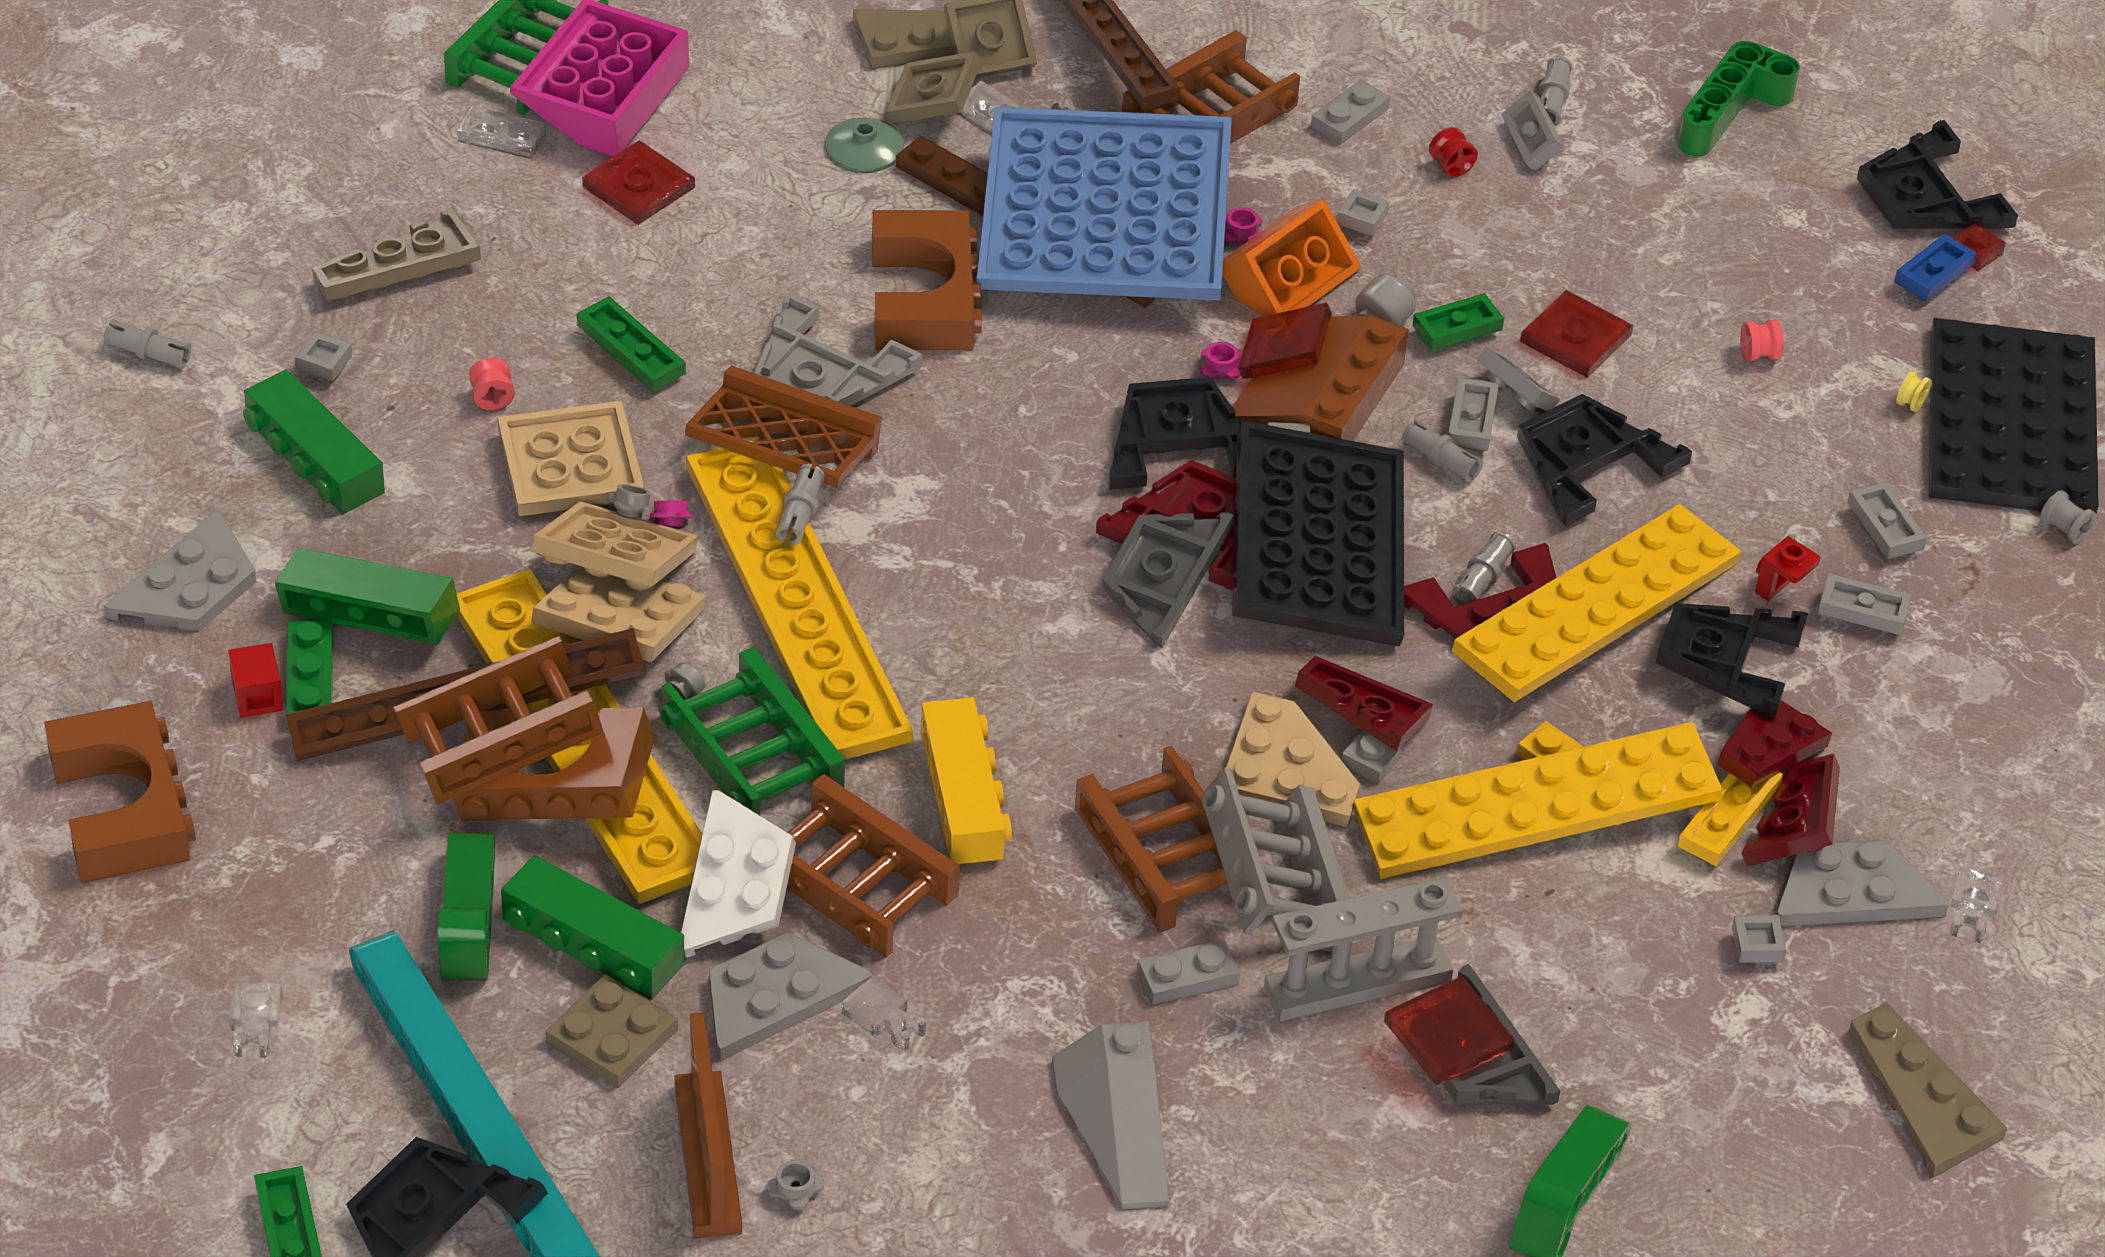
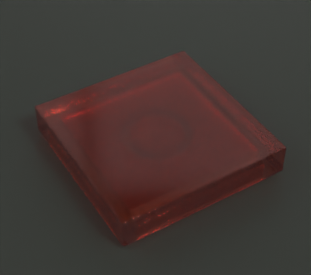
(638, 182)
(1576, 333)
(1285, 341)
(1449, 1030)

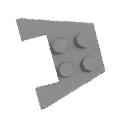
(822, 369)

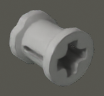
(2068, 517)

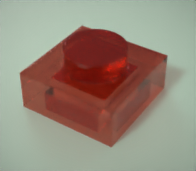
(1984, 243)

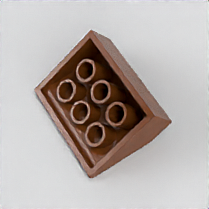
(1341, 390)

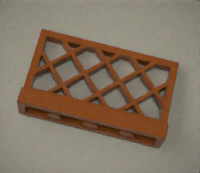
(790, 412)
(706, 1141)

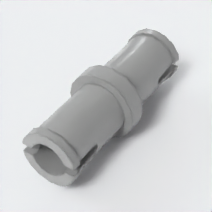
(1554, 88)
(147, 344)
(1442, 451)
(800, 504)
(1484, 568)

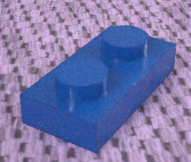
(1935, 267)

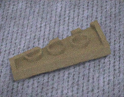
(902, 35)
(393, 260)
(1933, 1101)

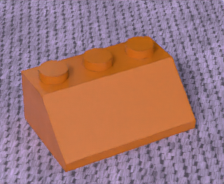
(1291, 261)

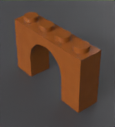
(936, 242)
(131, 744)
(595, 786)

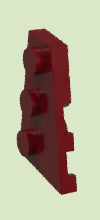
(1369, 704)
(1770, 745)
(1802, 813)

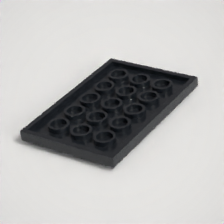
(2012, 416)
(1319, 533)

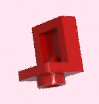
(1784, 564)

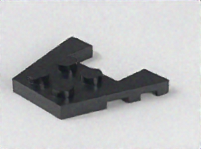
(1917, 193)
(1167, 419)
(1582, 439)
(1714, 645)
(427, 1193)

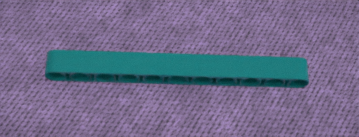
(463, 1089)

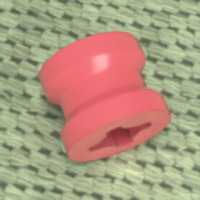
(1761, 340)
(491, 383)

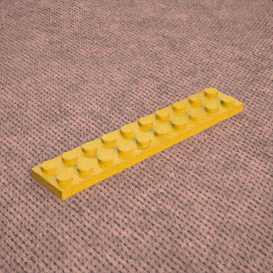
(800, 605)
(661, 841)

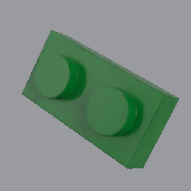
(1458, 322)

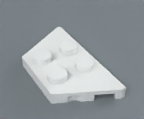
(737, 876)

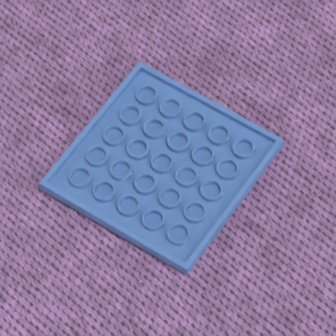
(1105, 203)

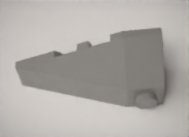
(1114, 1101)

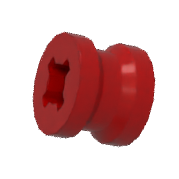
(1453, 152)

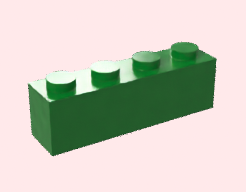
(313, 442)
(367, 595)
(592, 927)

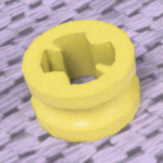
(1914, 391)

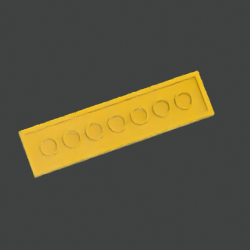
(1596, 602)
(1537, 800)

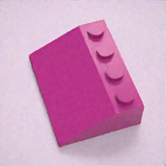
(603, 75)

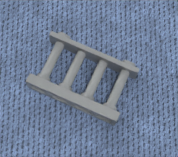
(1302, 838)
(1370, 974)

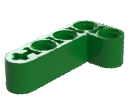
(1741, 74)
(467, 907)
(1567, 1182)

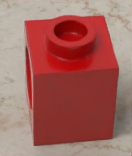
(255, 680)

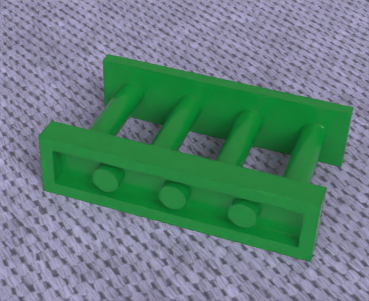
(491, 36)
(774, 706)

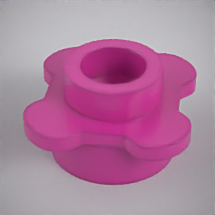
(1241, 225)
(1221, 361)
(671, 512)

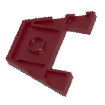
(1183, 491)
(1531, 565)

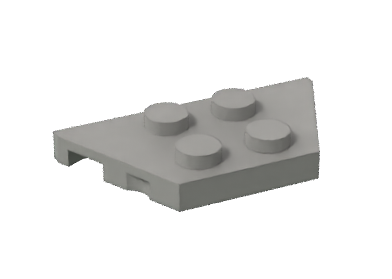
(189, 581)
(1857, 885)
(776, 989)

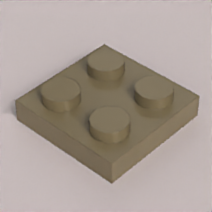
(994, 31)
(933, 88)
(611, 1030)

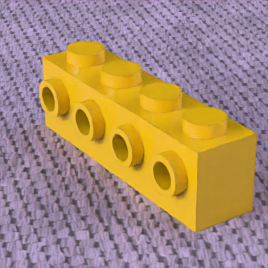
(963, 780)

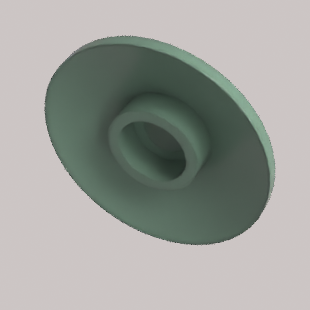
(864, 144)

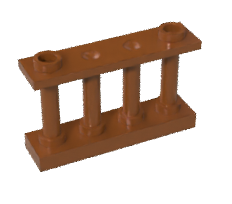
(1208, 68)
(510, 746)
(1120, 836)
(884, 839)

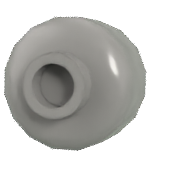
(1387, 298)

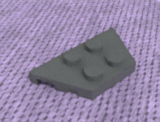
(1163, 567)
(1509, 1078)

